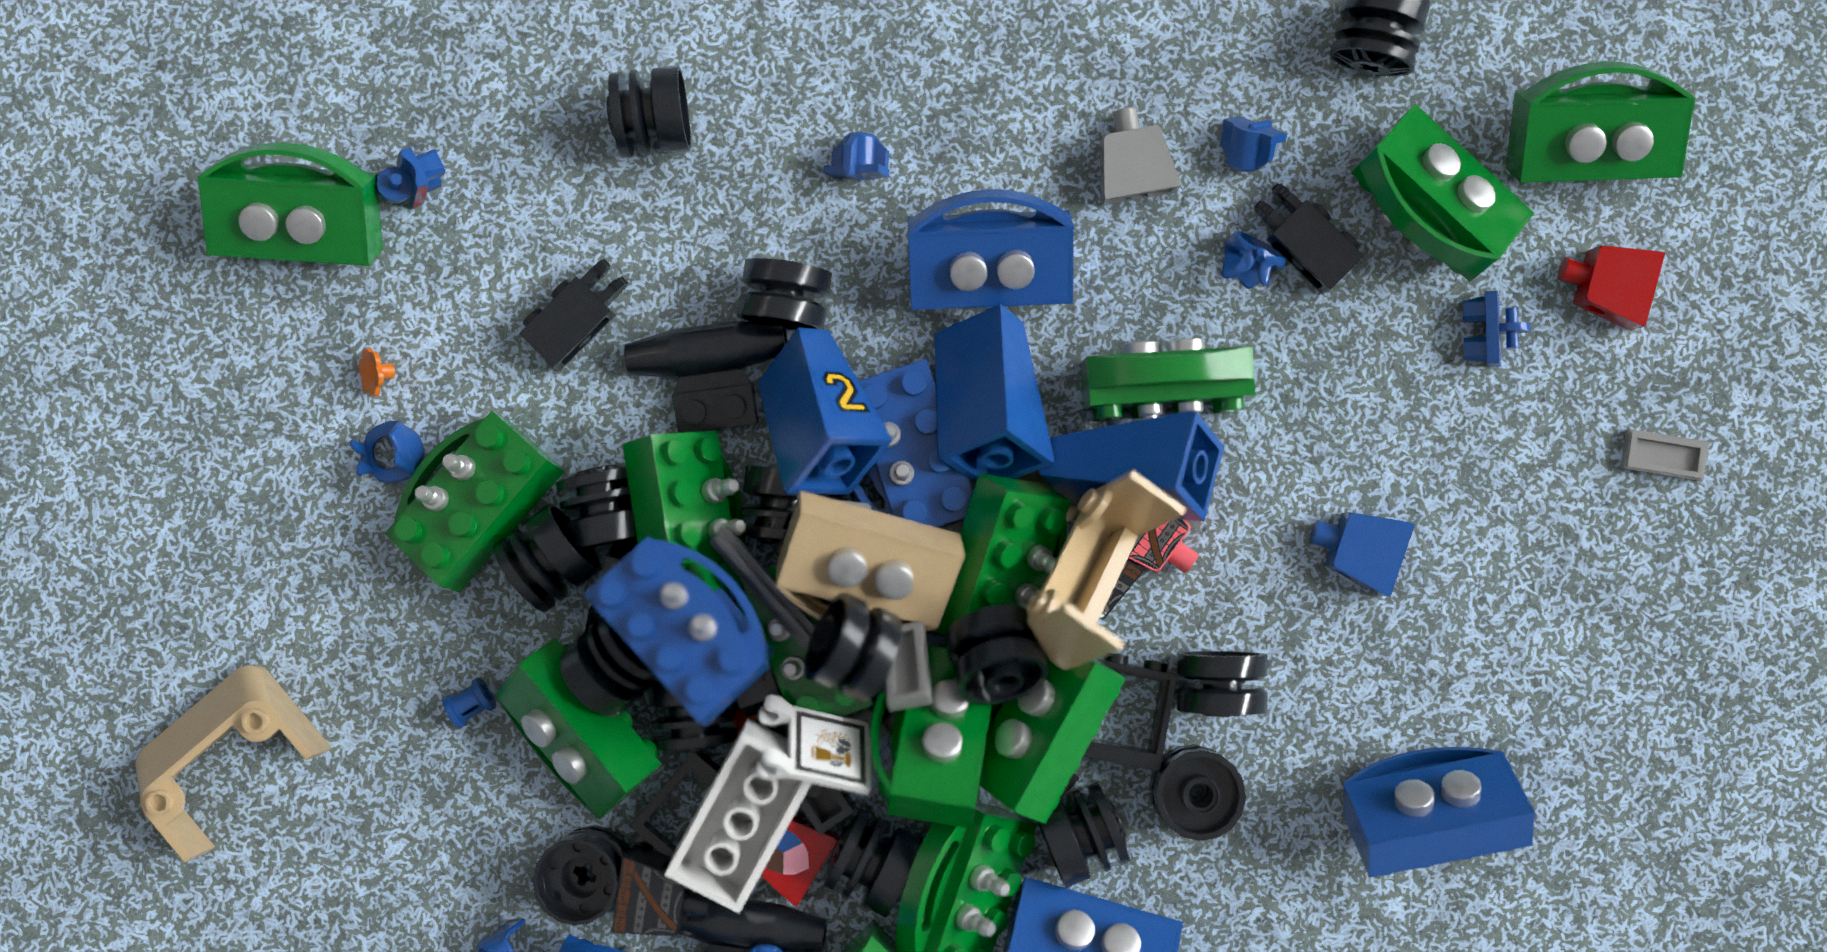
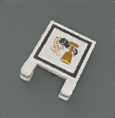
(820, 748)

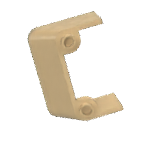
(1089, 565)
(244, 700)

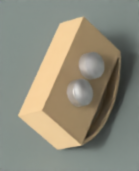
(869, 555)

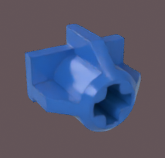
(1249, 143)
(859, 158)

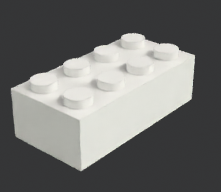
(737, 822)

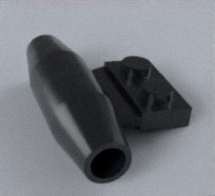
(709, 368)
(758, 924)

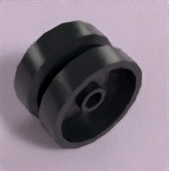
(786, 293)
(853, 647)
(995, 655)
(1222, 683)
(1214, 809)

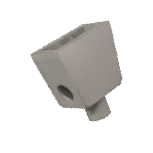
(1135, 161)

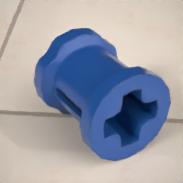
(468, 703)

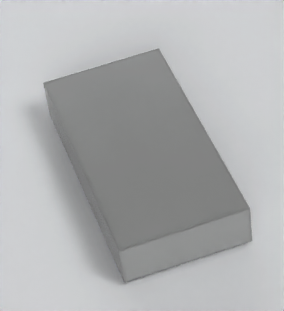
(1664, 455)
(909, 677)

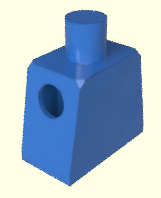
(1365, 549)

